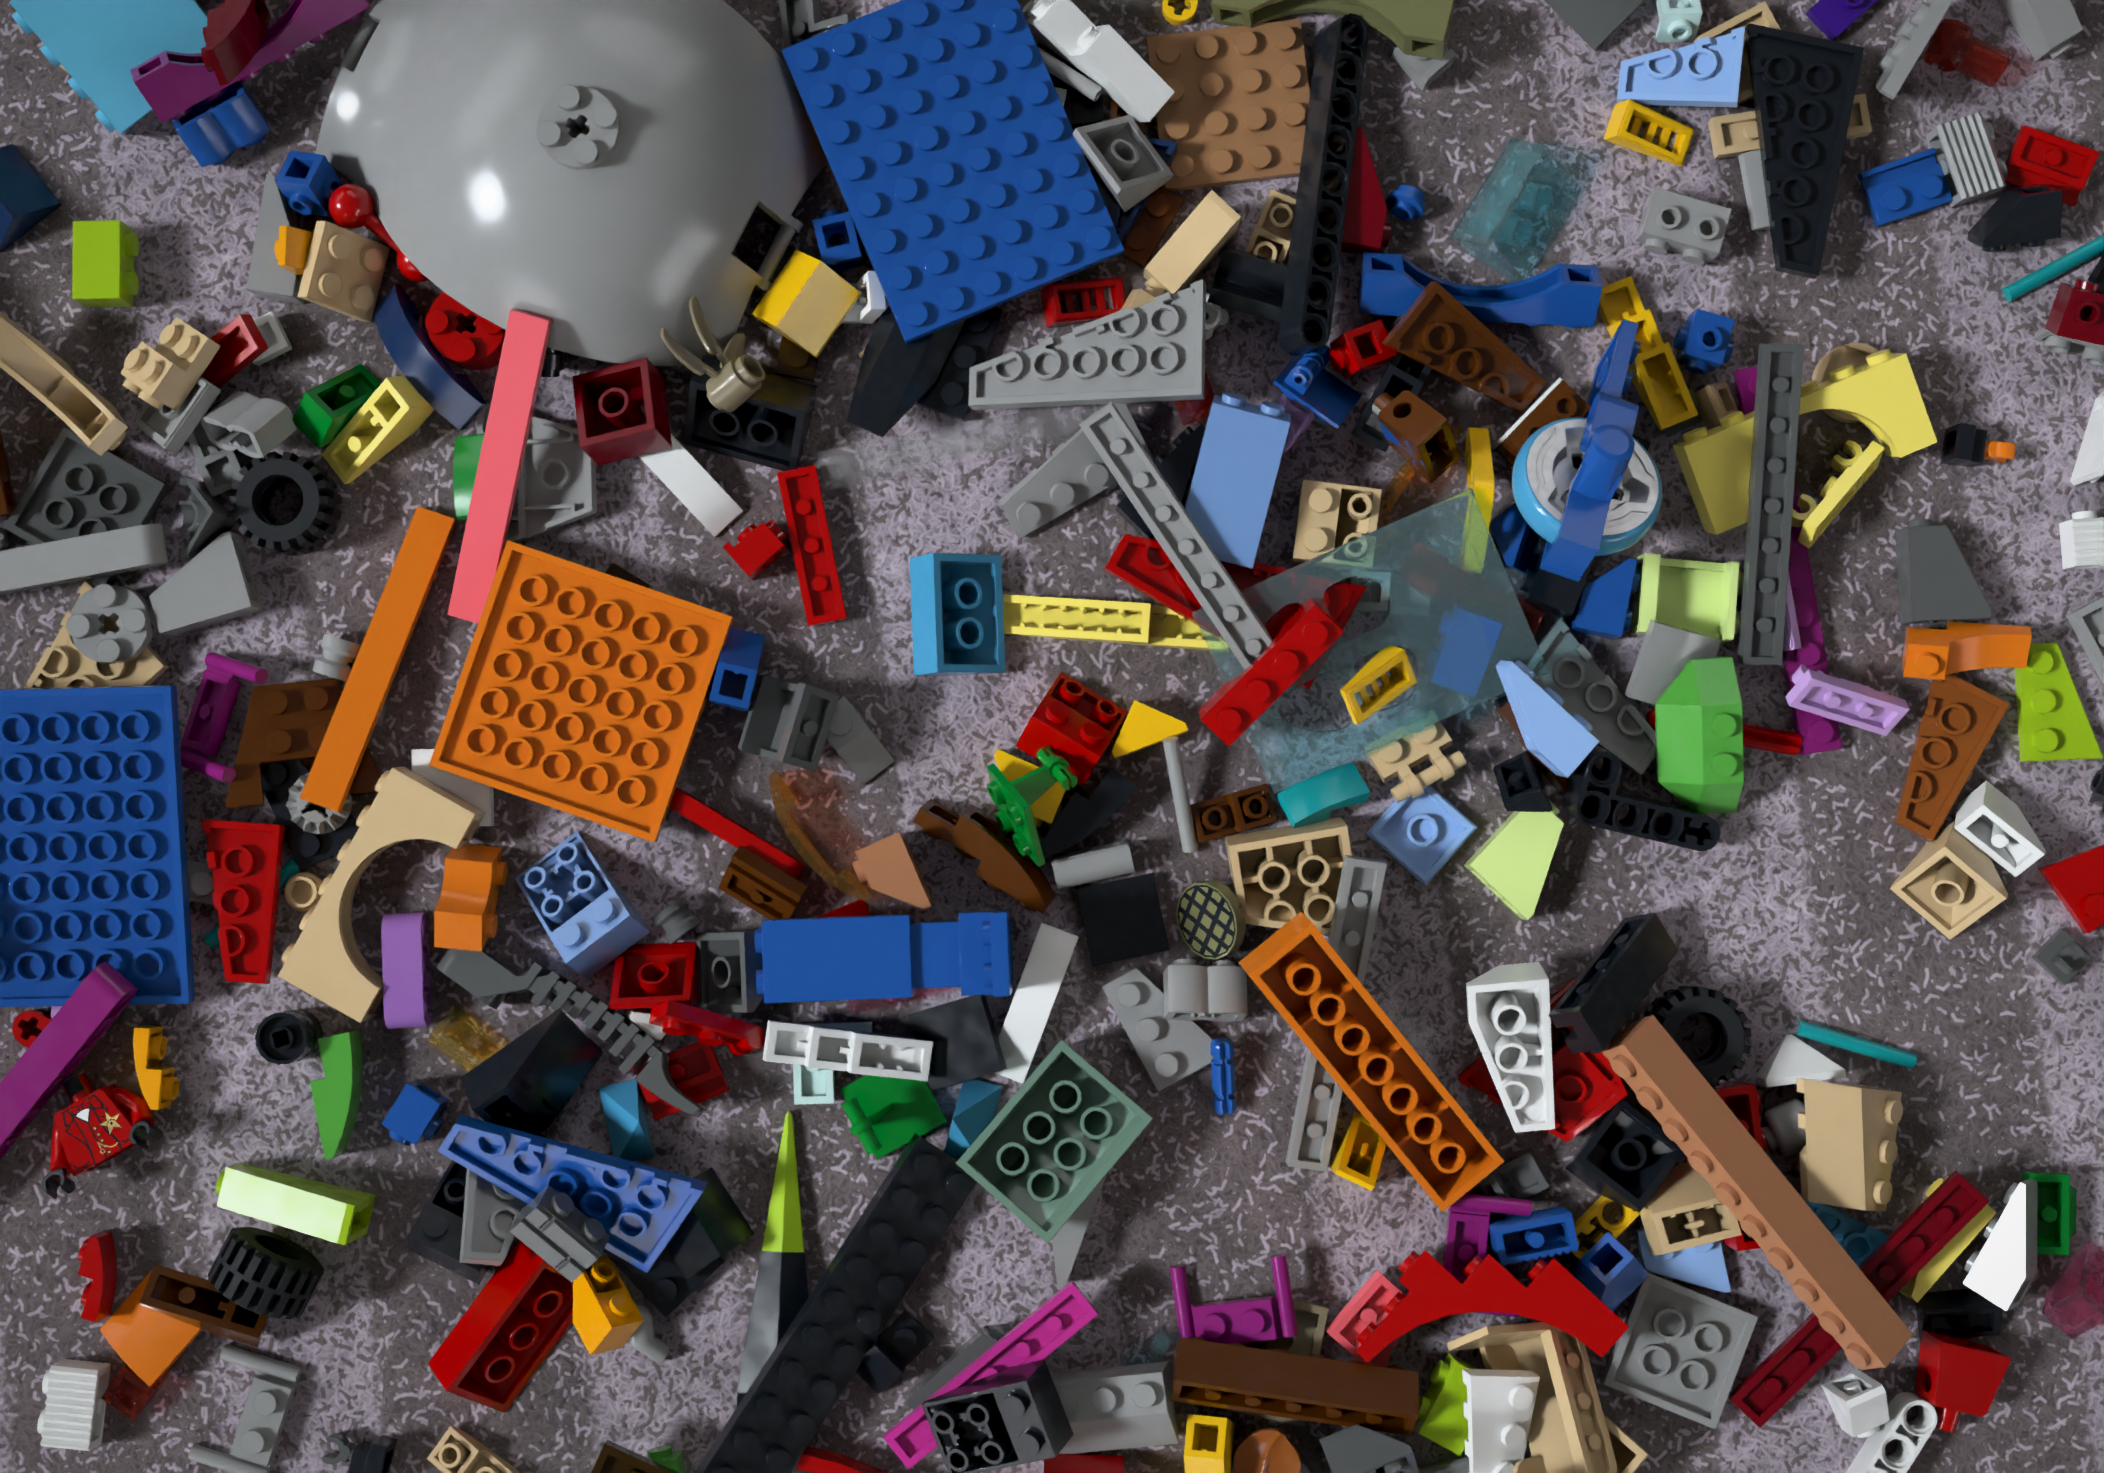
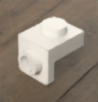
(870, 302)

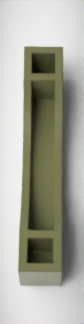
(1413, 25)

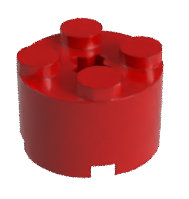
(448, 333)

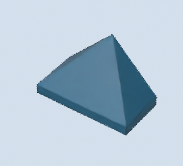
(972, 1114)
(626, 1120)

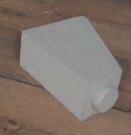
(207, 589)

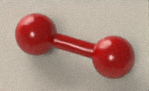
(354, 208)

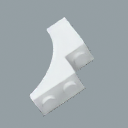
(1099, 55)

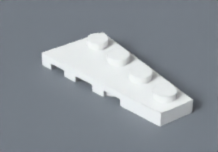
(1498, 1417)

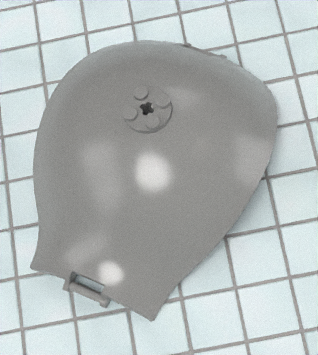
(476, 170)

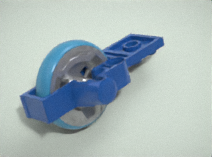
(1577, 464)

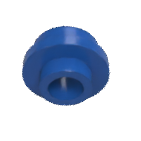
(1406, 202)

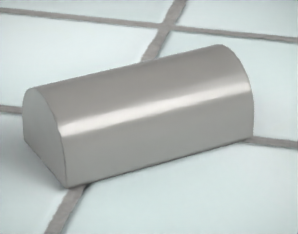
(1092, 864)

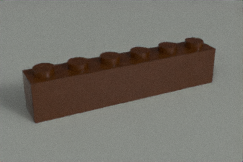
(1295, 1385)

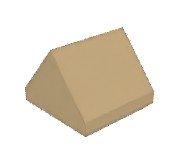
(1715, 402)

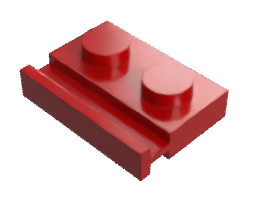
(2049, 160)
(695, 1074)

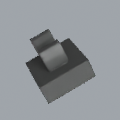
(2061, 956)

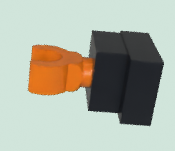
(1968, 447)

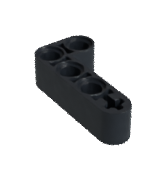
(1642, 810)

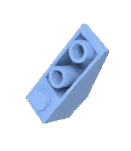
(1545, 725)

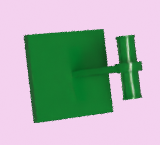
(1017, 796)
(890, 1111)

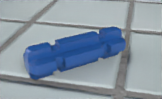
(1223, 1076)

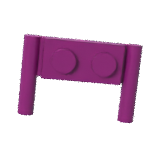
(212, 713)
(1469, 1228)
(1237, 1319)

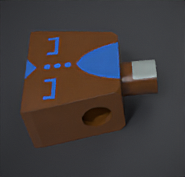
(1417, 433)

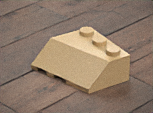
(1289, 872)
(1848, 1143)

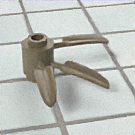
(739, 372)

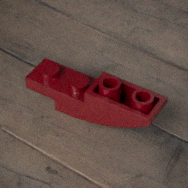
(233, 37)

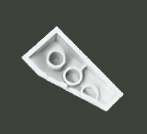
(1513, 1031)

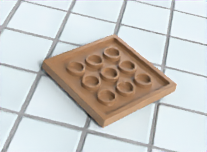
(1234, 103)

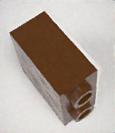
(1554, 404)

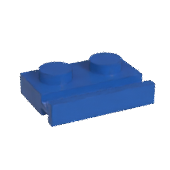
(1904, 188)

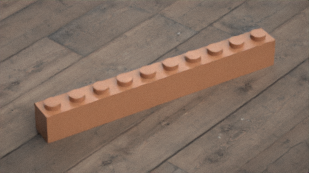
(1757, 1194)

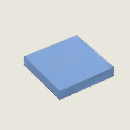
(1422, 833)

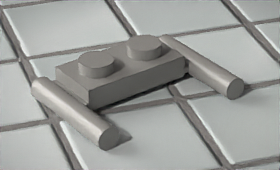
(261, 1418)

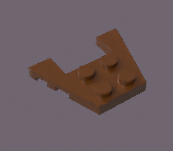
(286, 726)

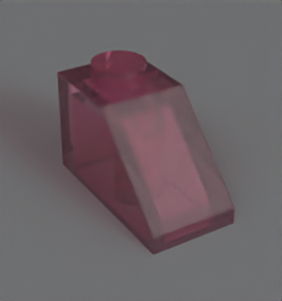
(2077, 1294)

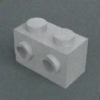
(1682, 226)

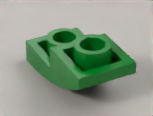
(465, 466)

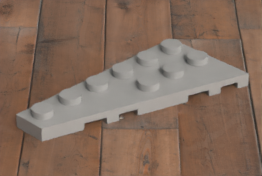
(1119, 358)

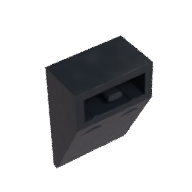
(533, 1075)
(439, 1226)
(999, 1420)

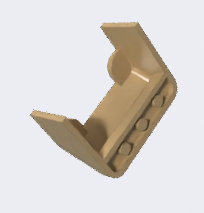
(1567, 1416)

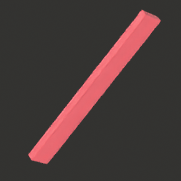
(500, 461)

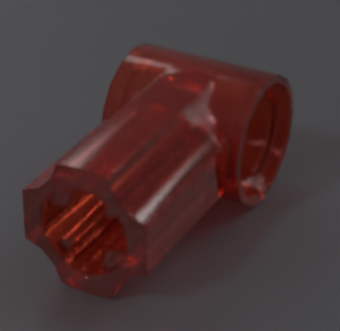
(1958, 50)

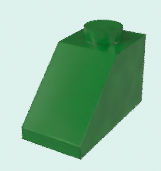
(333, 404)

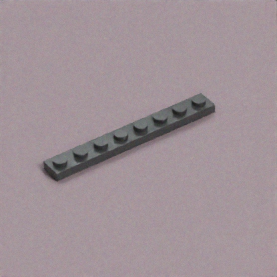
(1770, 503)

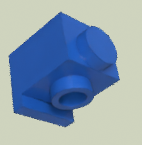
(837, 224)

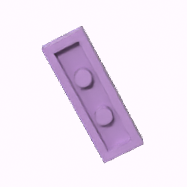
(1845, 701)

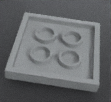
(1679, 1350)

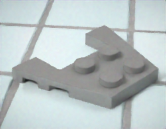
(554, 479)

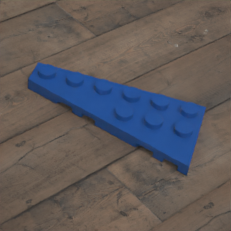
(631, 1200)

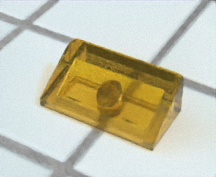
(464, 1039)

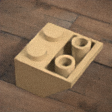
(1332, 517)
(1686, 1213)

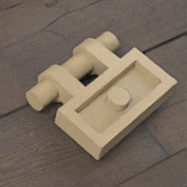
(1405, 753)

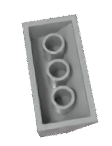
(1118, 1407)

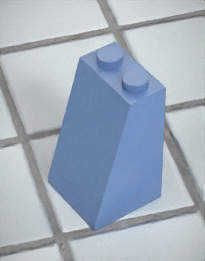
(1236, 475)

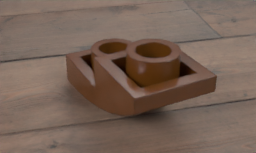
(1233, 813)

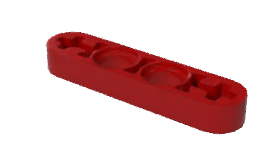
(733, 832)

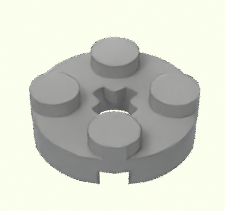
(87, 624)

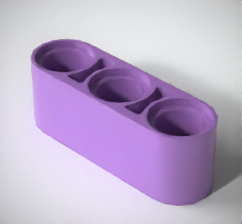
(405, 971)

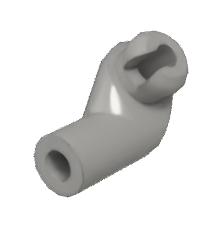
(644, 1339)

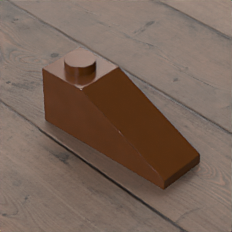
(201, 1305)

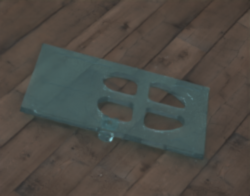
(1445, 607)

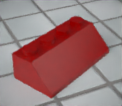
(506, 1331)

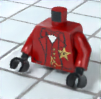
(95, 1130)

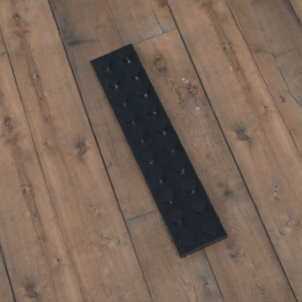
(843, 1314)

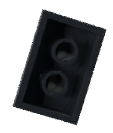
(763, 430)

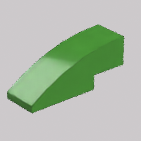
(339, 1092)

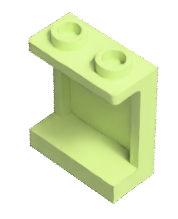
(1688, 596)

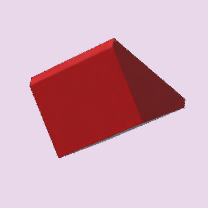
(654, 974)

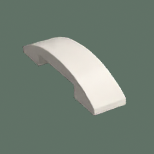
(693, 487)

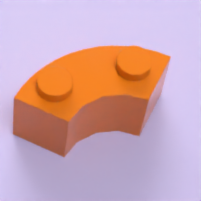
(469, 897)

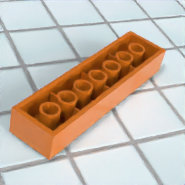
(1371, 1061)

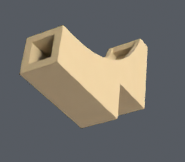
(59, 388)

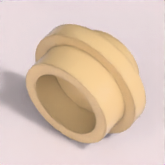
(302, 891)

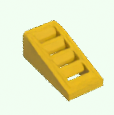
(1618, 134)
(1400, 680)

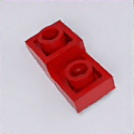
(100, 1264)

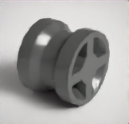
(677, 920)

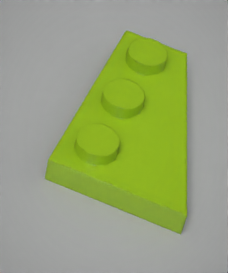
(2050, 711)

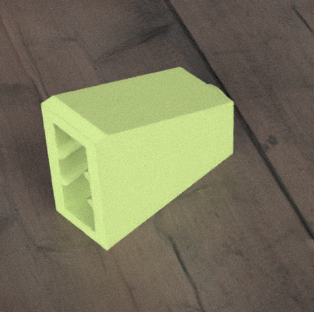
(1518, 859)

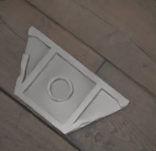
(1912, 40)

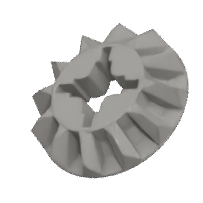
(314, 820)

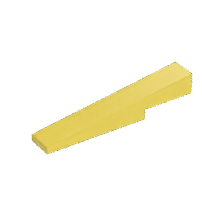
(1099, 622)

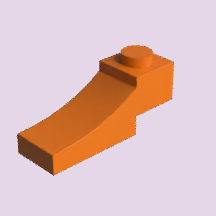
(1964, 647)

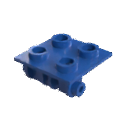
(1316, 388)

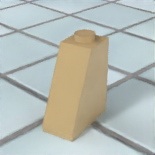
(1193, 245)

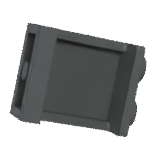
(788, 722)

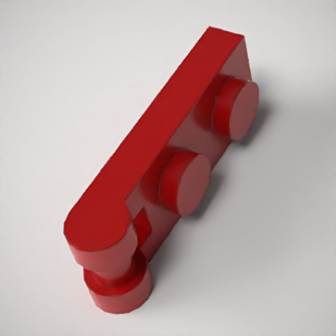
(710, 1027)

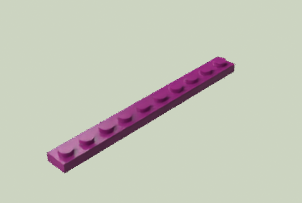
(1817, 732)

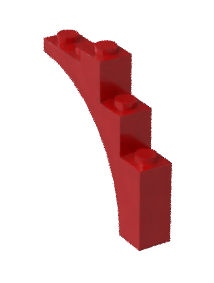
(1549, 1297)

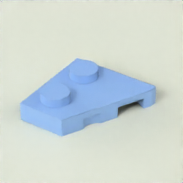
(1697, 1265)

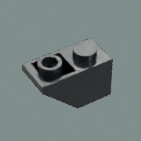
(2020, 216)

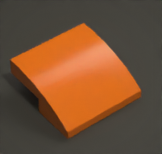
(147, 1338)

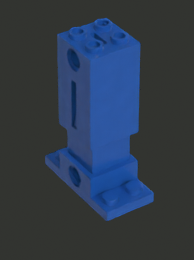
(883, 956)

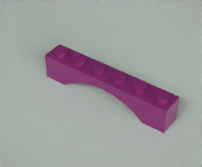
(179, 80)

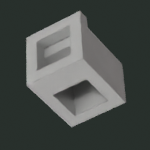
(1421, 69)

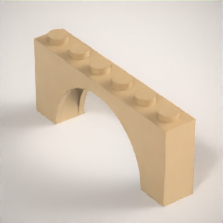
(326, 953)

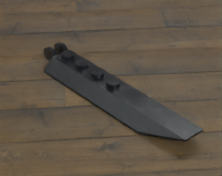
(897, 373)

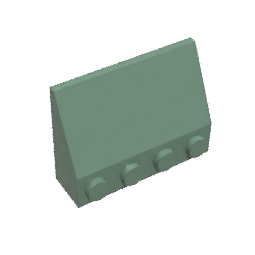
(1054, 1141)

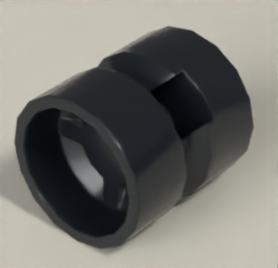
(288, 1036)

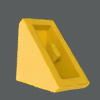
(1144, 728)
(1359, 1153)

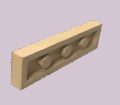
(1739, 132)

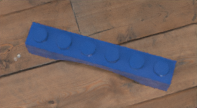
(1558, 296)

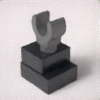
(365, 1457)

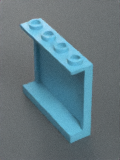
(106, 40)

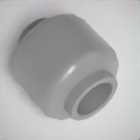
(1782, 1128)

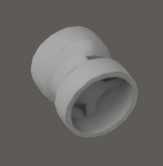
(337, 657)

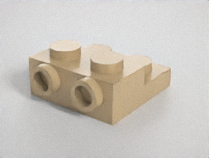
(170, 369)

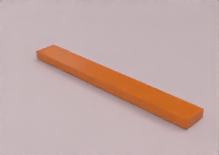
(378, 660)

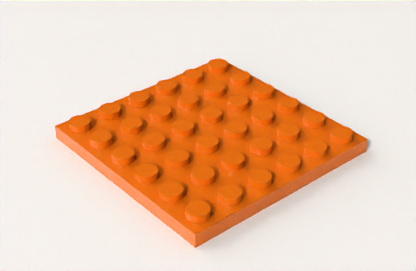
(581, 691)

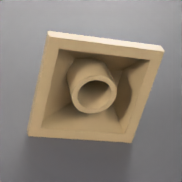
(1950, 883)

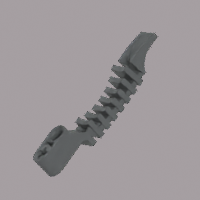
(494, 981)

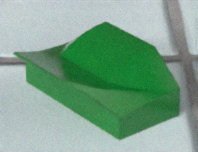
(2054, 1212)

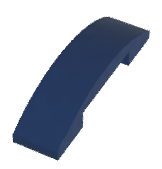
(422, 363)

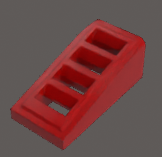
(1052, 308)

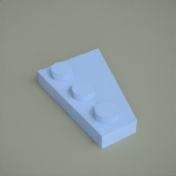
(1686, 76)

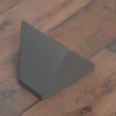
(202, 517)

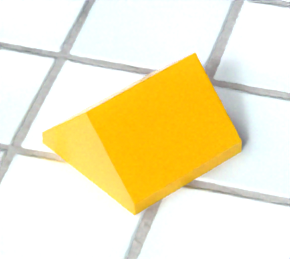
(806, 302)

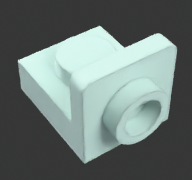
(1678, 20)

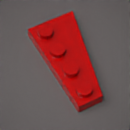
(246, 886)
(2080, 886)

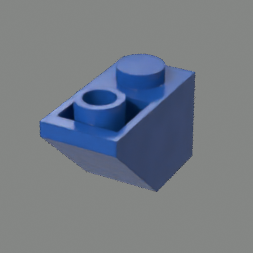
(1605, 601)
(737, 670)
(1610, 1271)

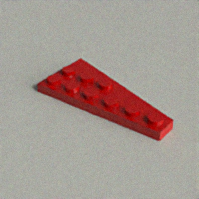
(1148, 569)

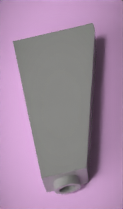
(2043, 25)

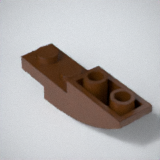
(1001, 862)

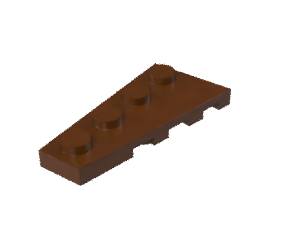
(1456, 344)

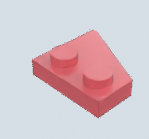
(1358, 1313)

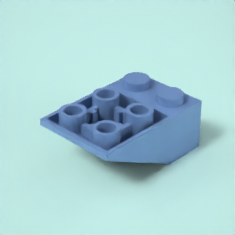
(581, 906)

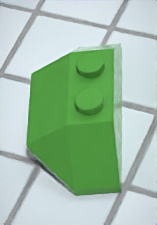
(1702, 736)

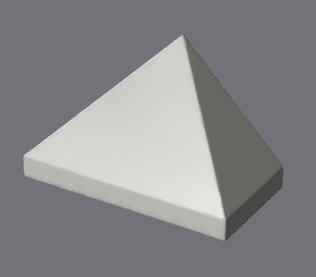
(1796, 1060)

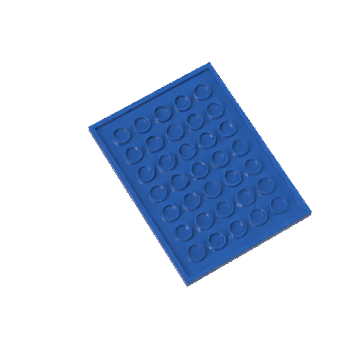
(952, 156)
(92, 843)

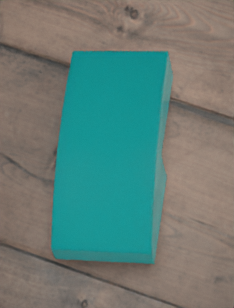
(1319, 795)

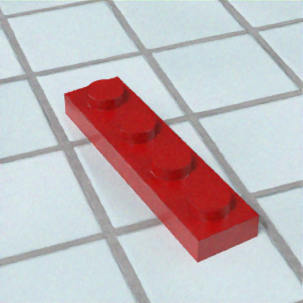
(812, 546)

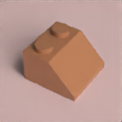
(893, 871)

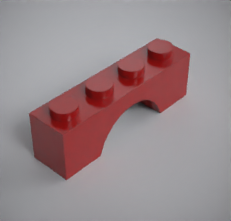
(1272, 673)

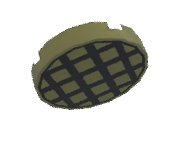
(1210, 919)

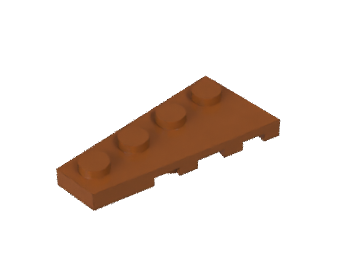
(1948, 744)

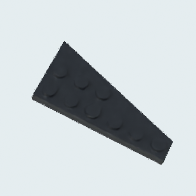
(1802, 119)

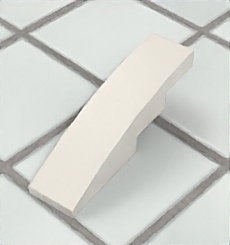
(1034, 999)
(847, 1050)

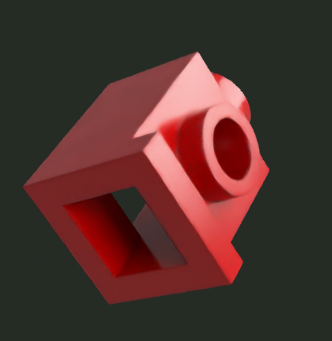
(1355, 353)
(757, 547)

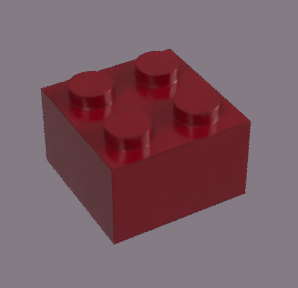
(621, 411)

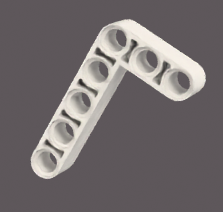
(1910, 1437)

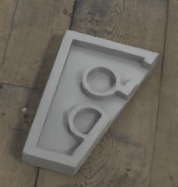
(1165, 1046)
(487, 1221)

